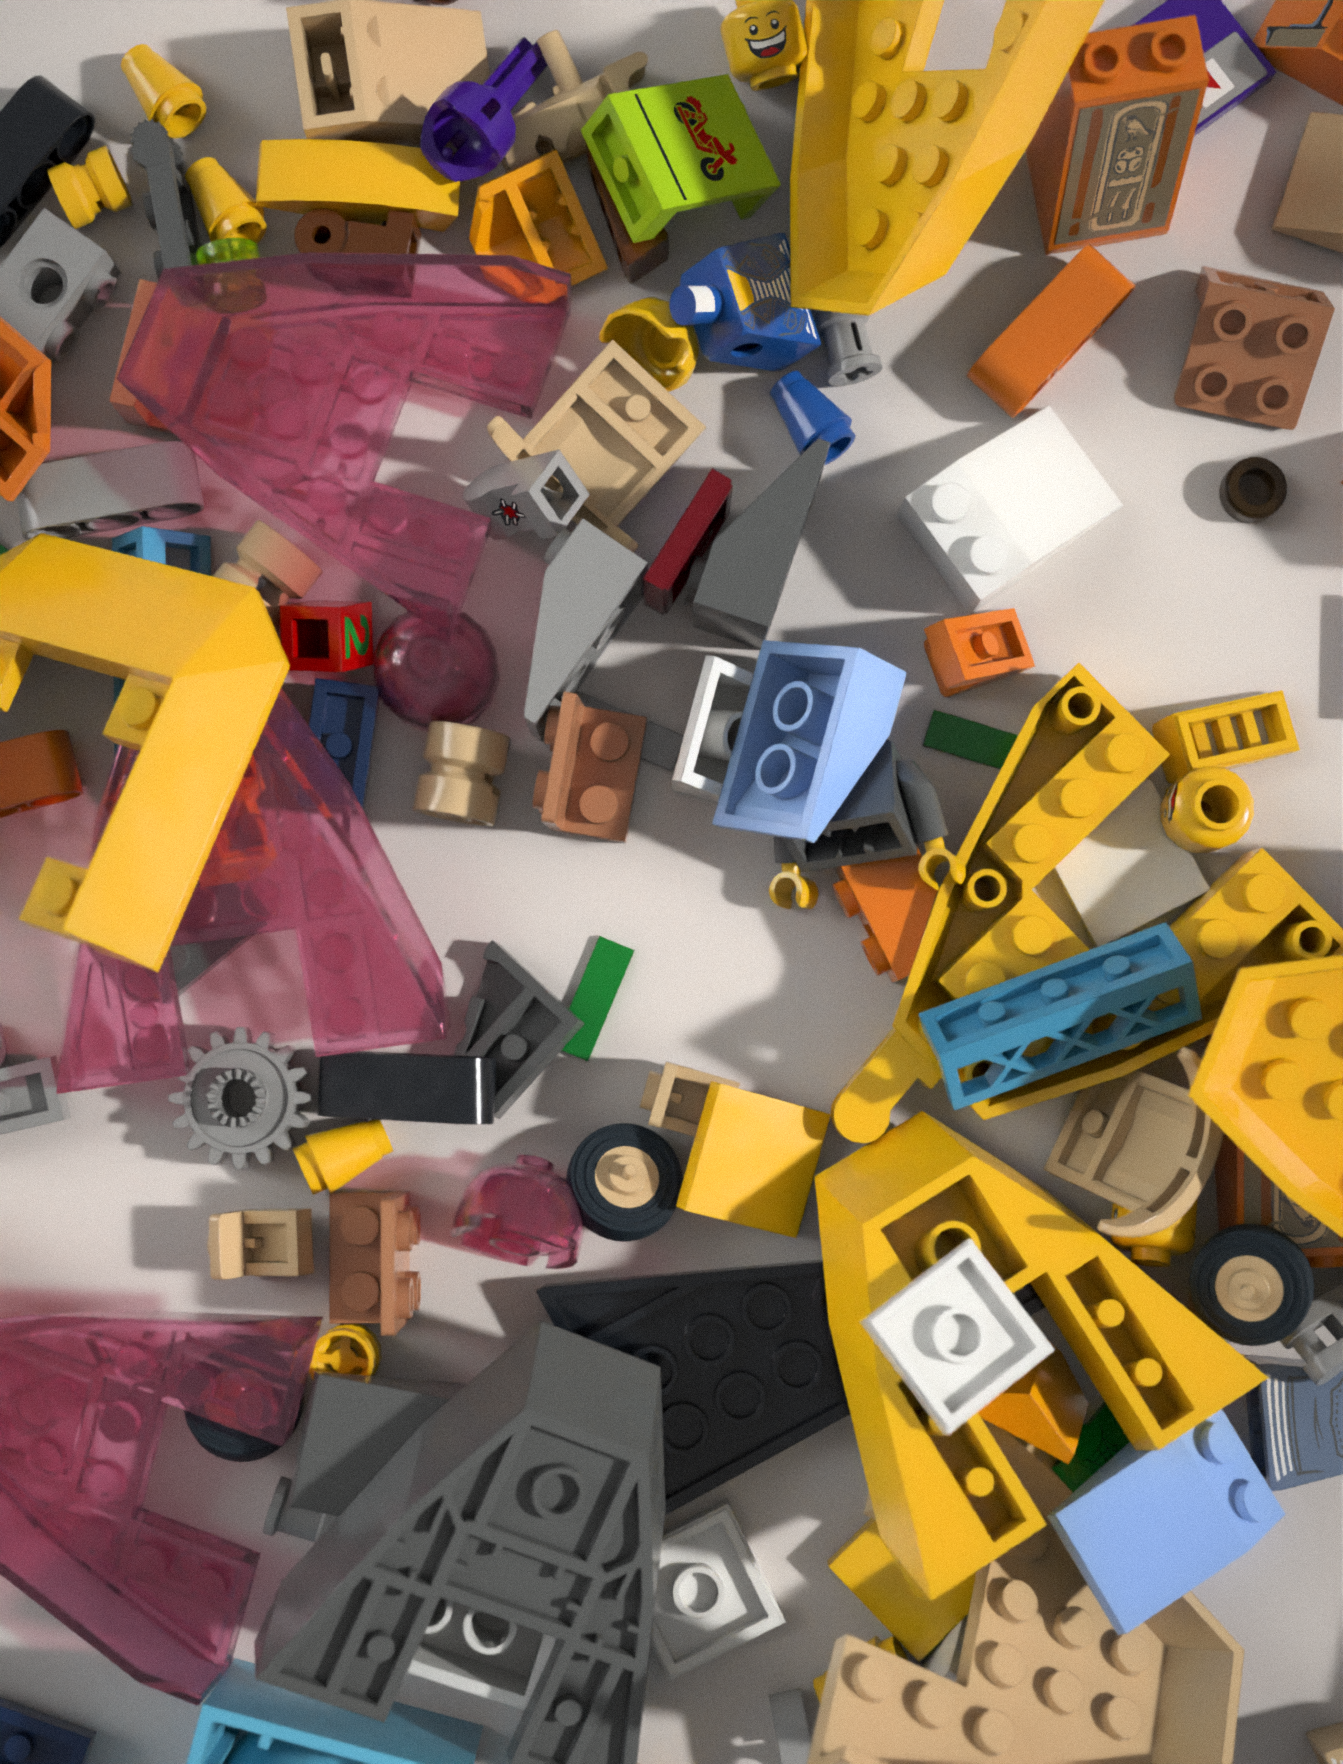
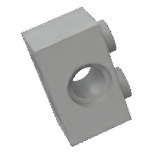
(49, 256)

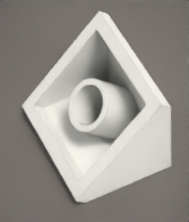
(711, 729)

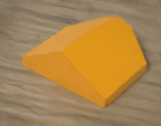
(537, 219)
(1042, 1407)

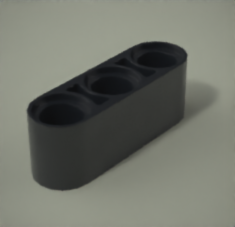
(36, 133)
(407, 1087)

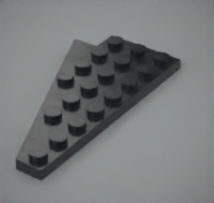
(738, 1358)

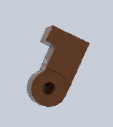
(329, 233)

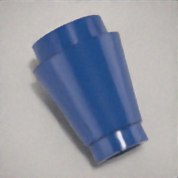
(811, 416)

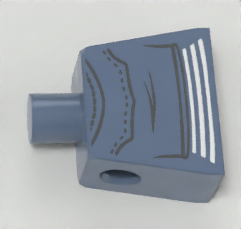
(1294, 1424)

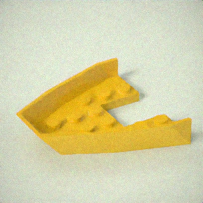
(904, 158)
(1279, 1078)

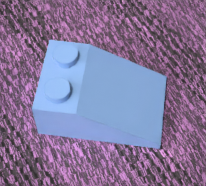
(806, 737)
(1165, 1520)

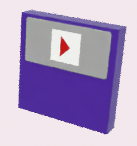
(1231, 57)

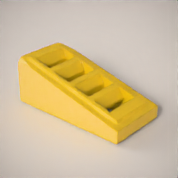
(1188, 743)

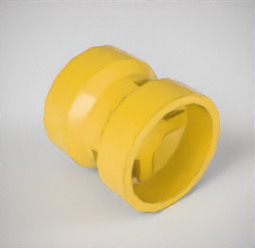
(90, 187)
(332, 1359)

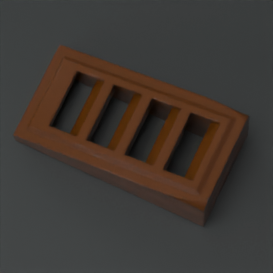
(635, 258)

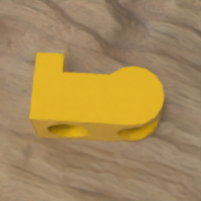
(865, 1101)

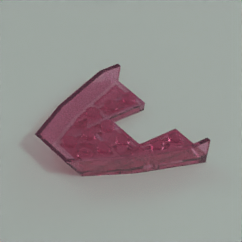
(300, 371)
(283, 860)
(76, 1461)

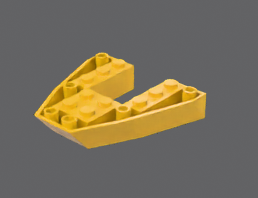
(1056, 786)
(891, 1216)

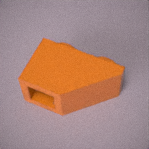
(892, 908)

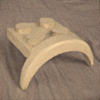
(614, 432)
(1139, 1148)

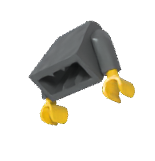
(879, 820)

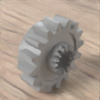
(208, 1103)

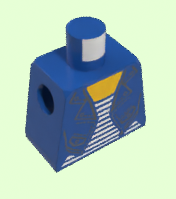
(743, 306)

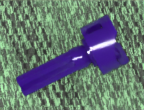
(479, 116)

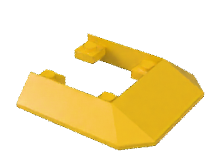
(193, 703)

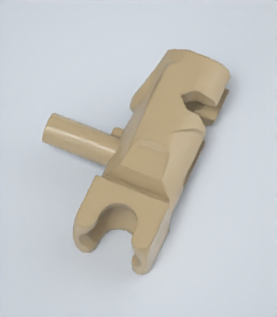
(560, 118)

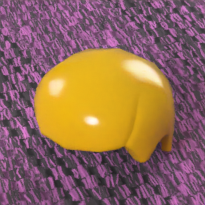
(654, 340)

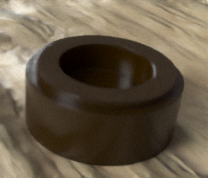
(1253, 490)

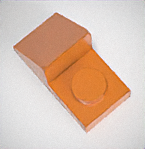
(976, 650)

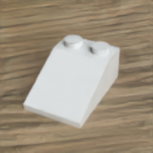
(1007, 508)

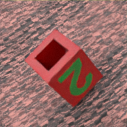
(327, 635)

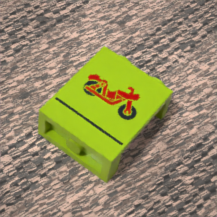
(678, 152)

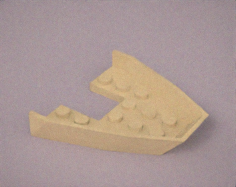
(1040, 1671)

